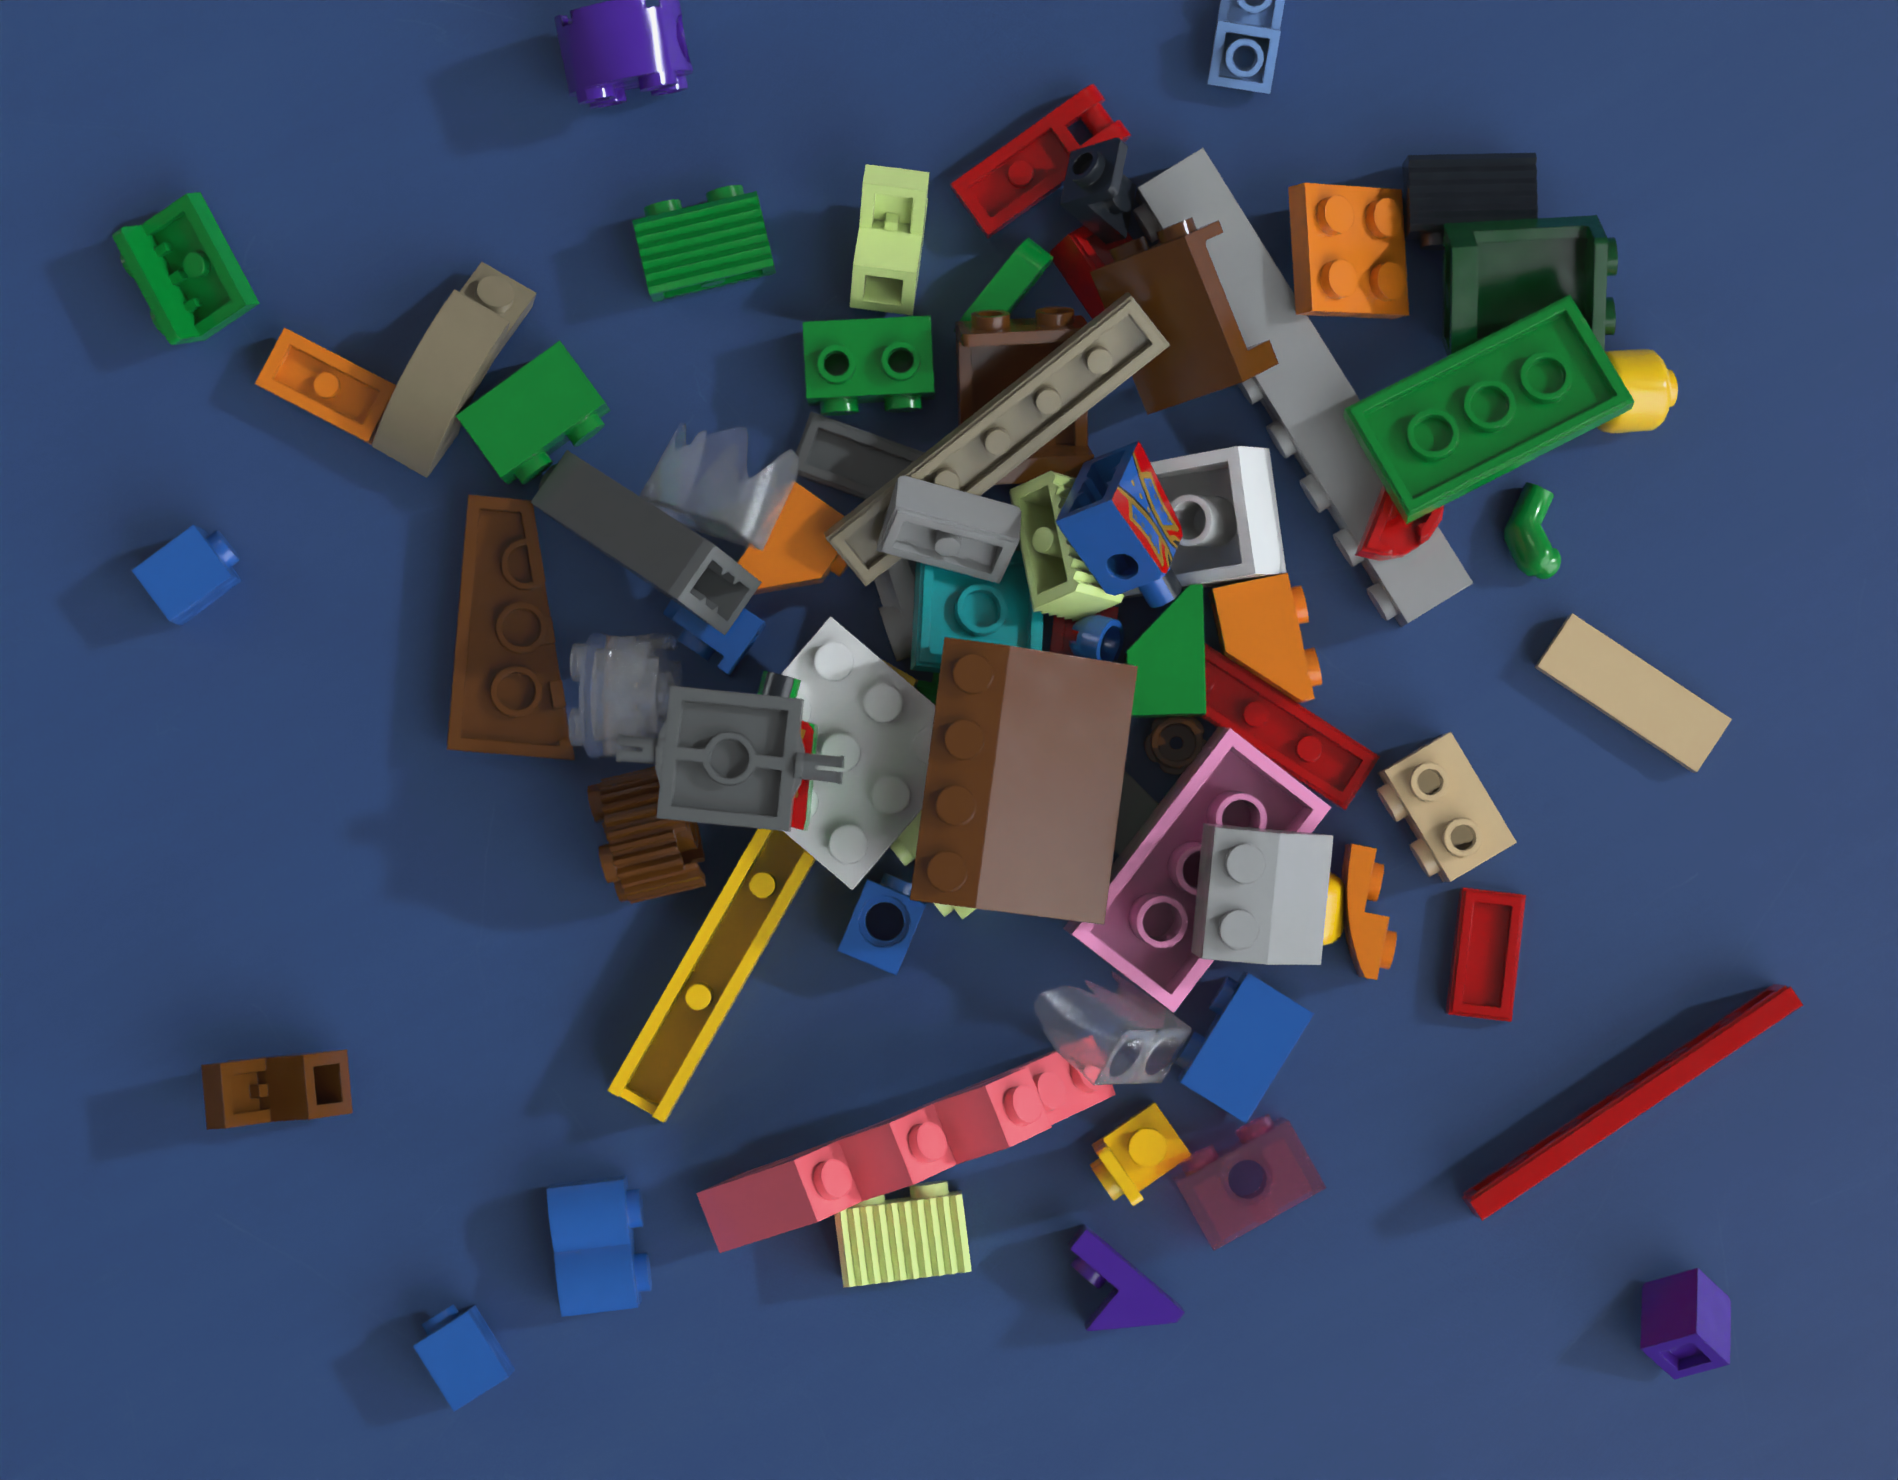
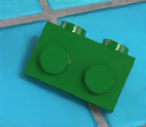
(185, 271)

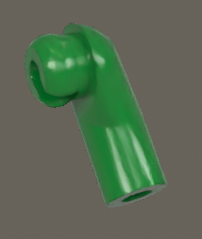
(1526, 537)

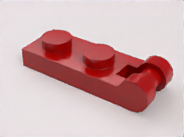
(1033, 162)

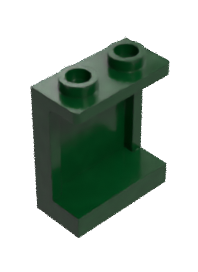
(1519, 266)

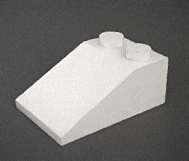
(1225, 516)

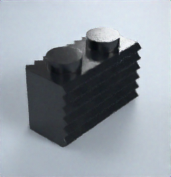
(1465, 190)

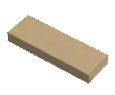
(1633, 693)

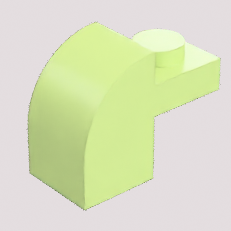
(889, 239)

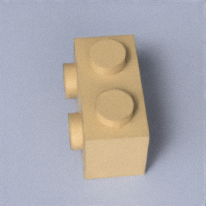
(1444, 809)

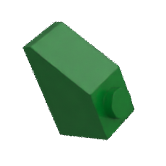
(1172, 661)

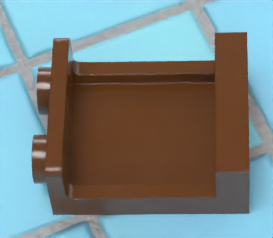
(1190, 309)
(998, 351)

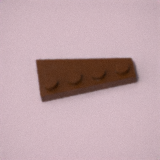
(505, 655)

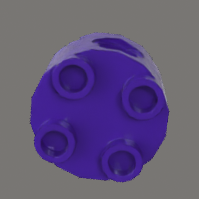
(623, 48)

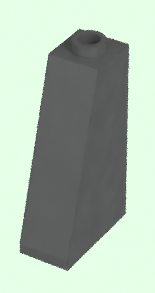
(646, 541)

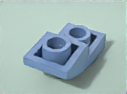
(1246, 44)

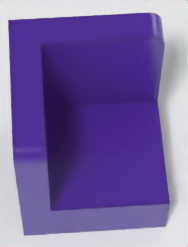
(1686, 1323)

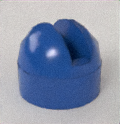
(1098, 638)

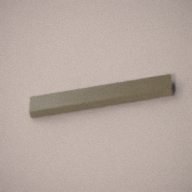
(1012, 423)

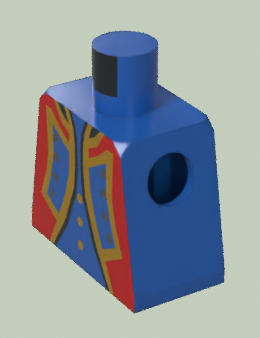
(1124, 525)

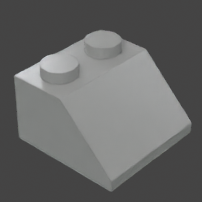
(1261, 895)

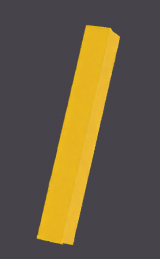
(714, 970)

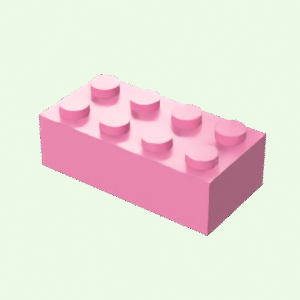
(1157, 873)

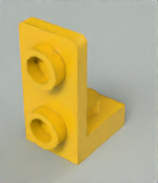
(1137, 1154)

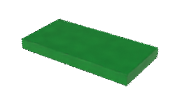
(1488, 409)

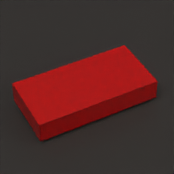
(1485, 954)

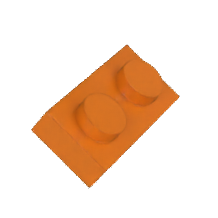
(326, 385)

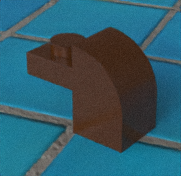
(276, 1088)

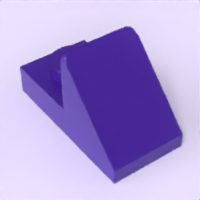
(1133, 1300)

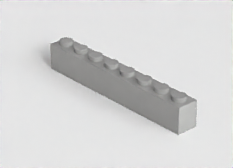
(1301, 392)

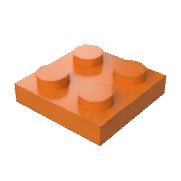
(1348, 251)

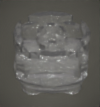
(621, 689)

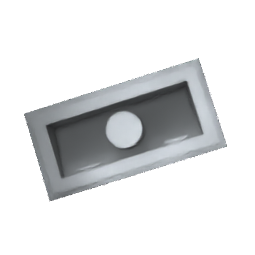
(950, 529)

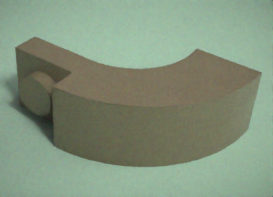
(450, 367)

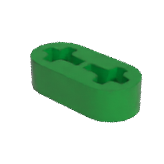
(1012, 280)

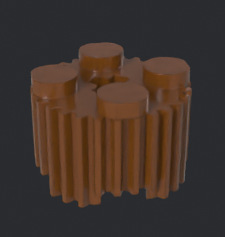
(644, 853)

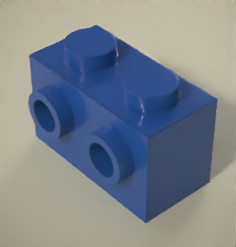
(1242, 1045)

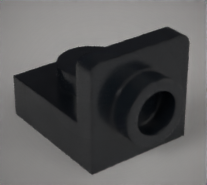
(1098, 190)

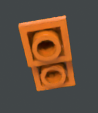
(1366, 933)

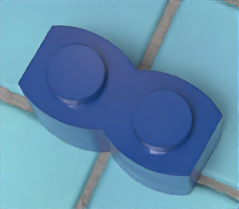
(597, 1246)

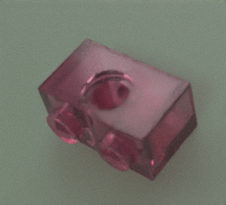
(1286, 1181)

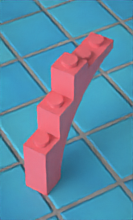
(897, 1151)

